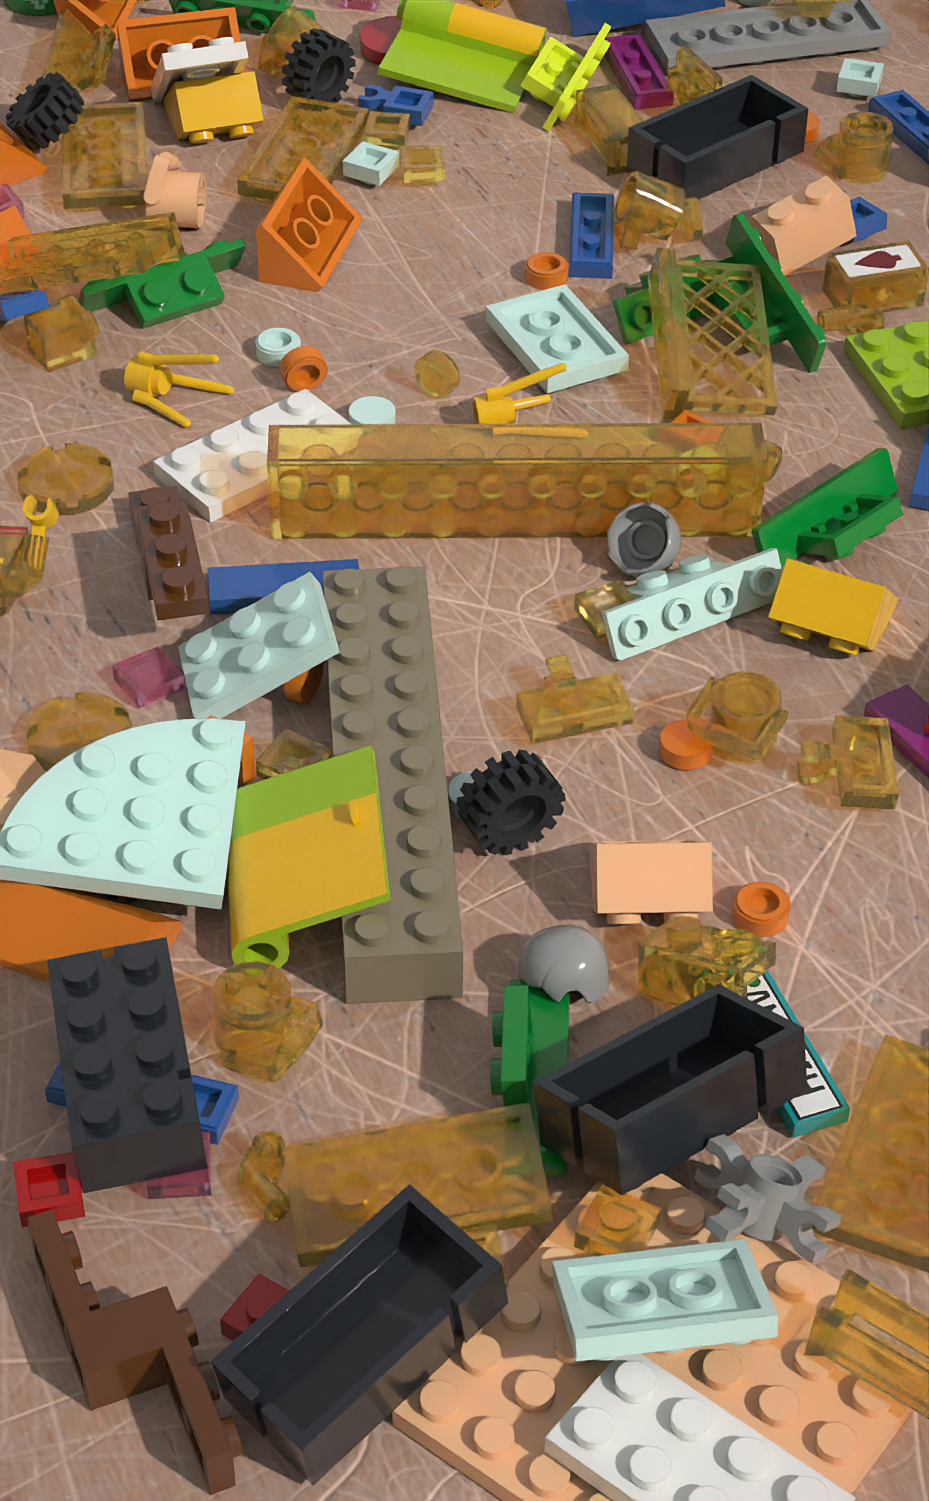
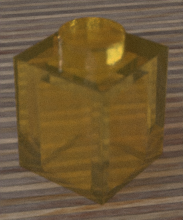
(61, 334)

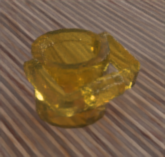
(280, 37)
(860, 148)
(646, 207)
(742, 716)
(256, 1021)

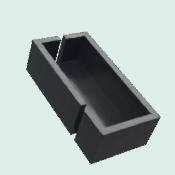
(719, 137)
(125, 1066)
(670, 1087)
(360, 1333)

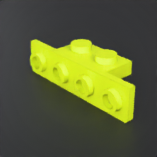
(561, 72)

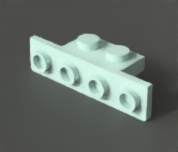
(689, 600)

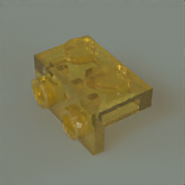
(693, 957)

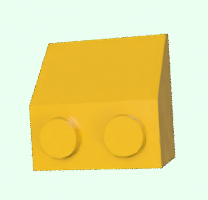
(214, 107)
(831, 606)

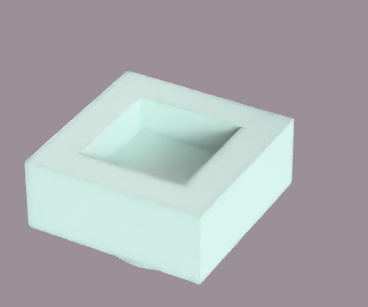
(860, 78)
(370, 163)

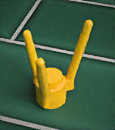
(149, 377)
(500, 409)

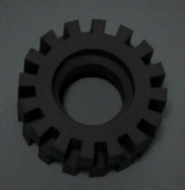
(317, 51)
(44, 111)
(510, 802)

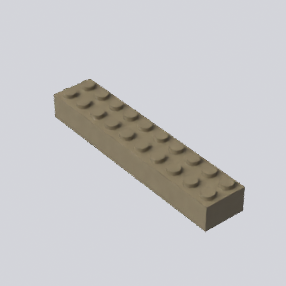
(388, 699)

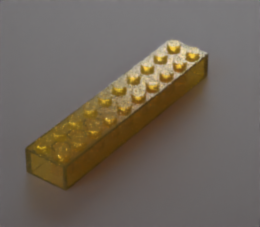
(511, 479)

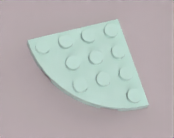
(133, 815)

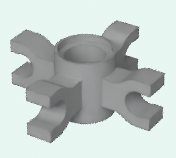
(766, 1198)

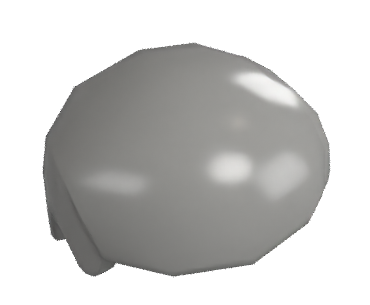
(643, 539)
(565, 961)

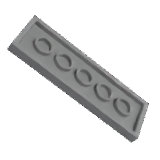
(767, 34)

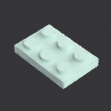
(553, 330)
(258, 648)
(663, 1300)

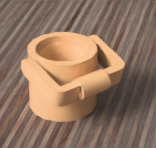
(175, 191)

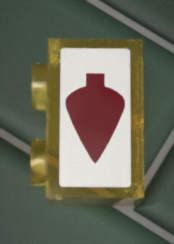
(877, 276)

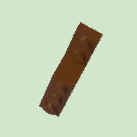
(168, 553)
(135, 1350)

